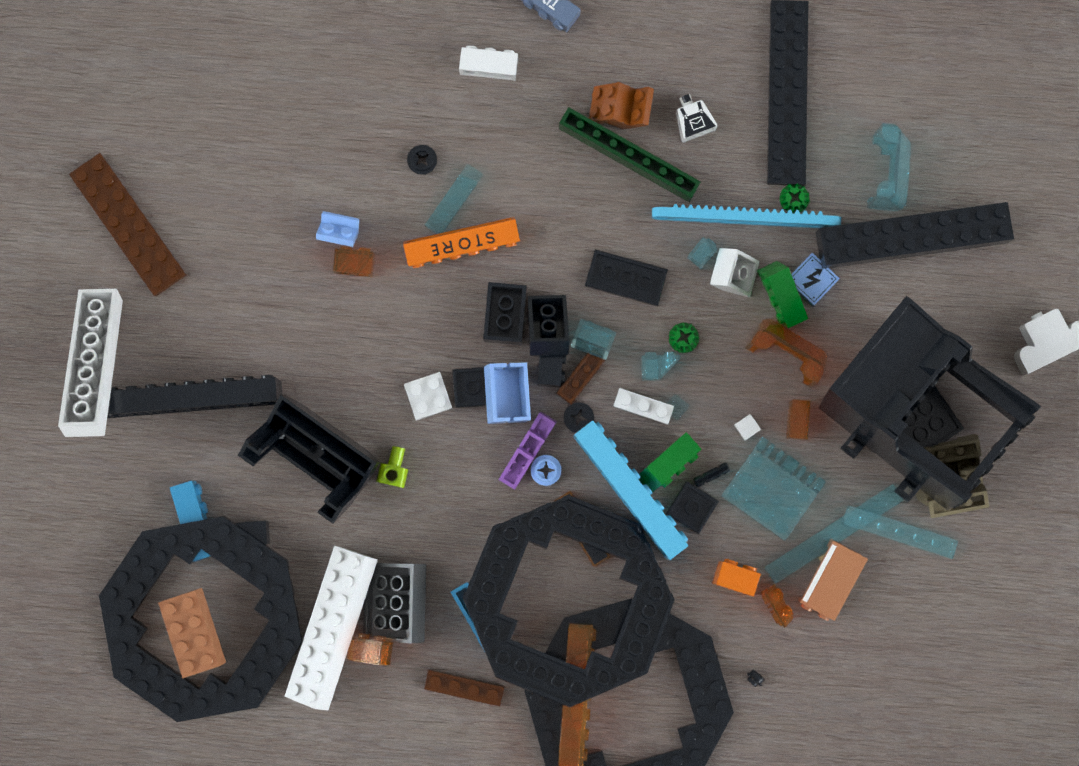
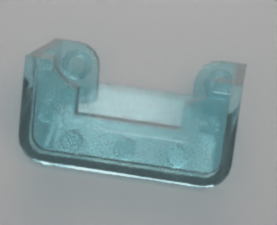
(893, 193)

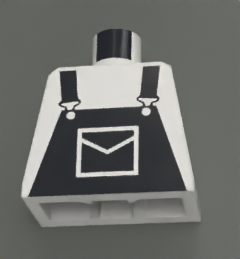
(694, 119)

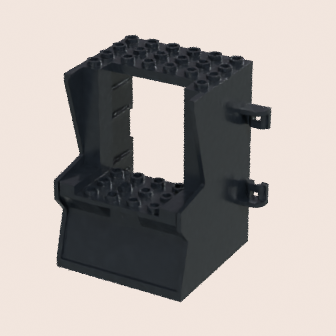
(893, 379)

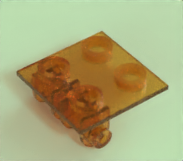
(783, 613)

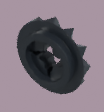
(423, 151)
(573, 410)

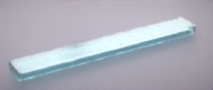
(837, 531)

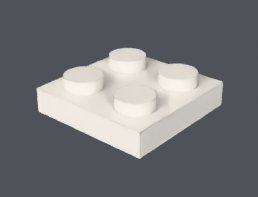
(428, 396)

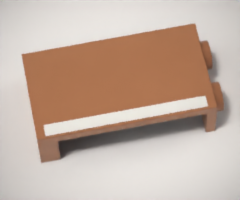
(833, 581)

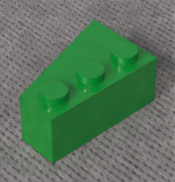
(783, 294)
(670, 463)

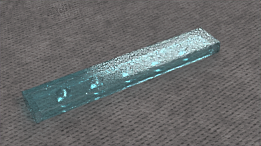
(900, 532)

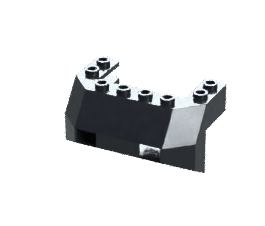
(316, 450)

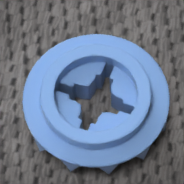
(539, 463)

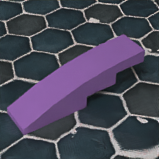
(527, 450)

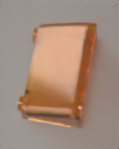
(813, 357)

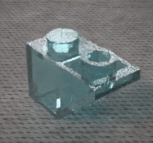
(657, 366)

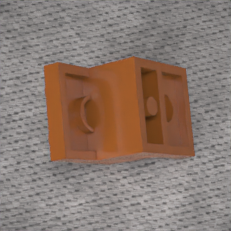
(621, 105)

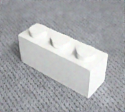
(488, 63)

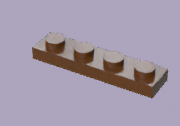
(464, 687)

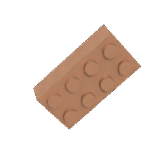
(192, 633)

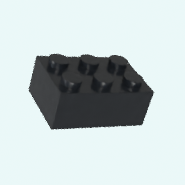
(505, 313)
(548, 325)

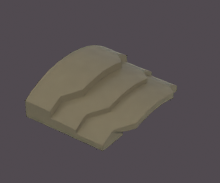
(962, 458)

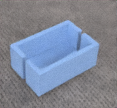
(507, 393)

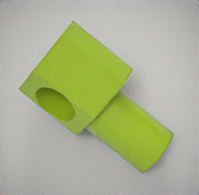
(394, 463)

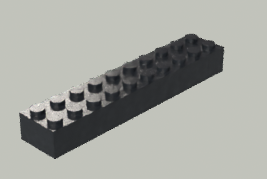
(914, 235)
(194, 396)

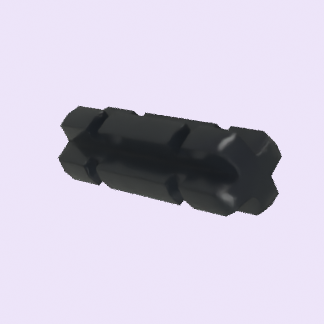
(711, 474)

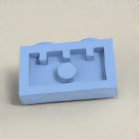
(338, 229)

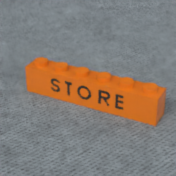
(461, 241)

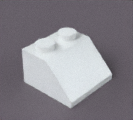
(734, 272)

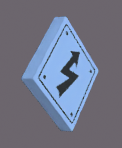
(812, 280)

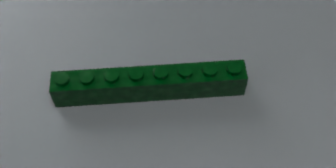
(629, 154)

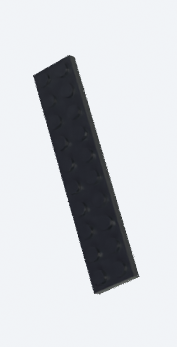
(787, 92)

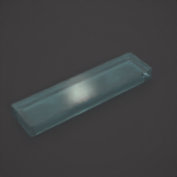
(454, 199)

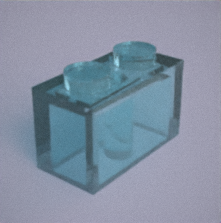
(593, 339)

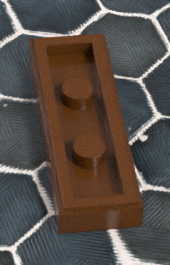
(580, 378)

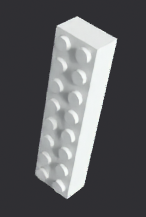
(90, 363)
(331, 628)

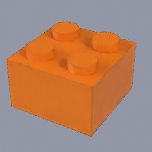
(736, 578)

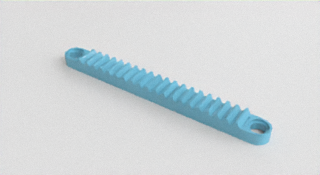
(745, 217)

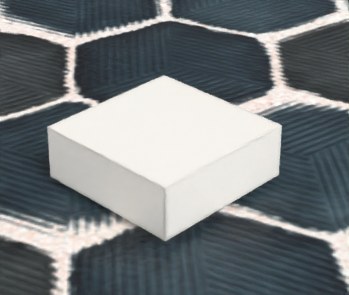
(747, 427)

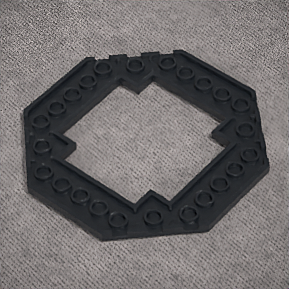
(538, 670)
(699, 673)
(158, 681)

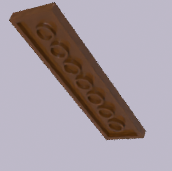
(127, 224)

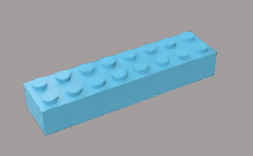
(630, 490)

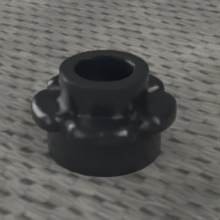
(755, 678)

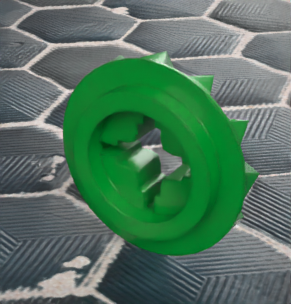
(785, 198)
(682, 346)

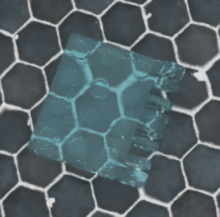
(771, 491)

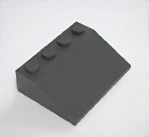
(396, 603)

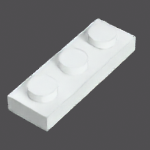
(643, 406)

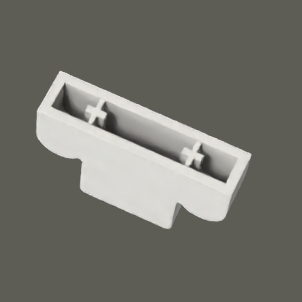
(1047, 341)

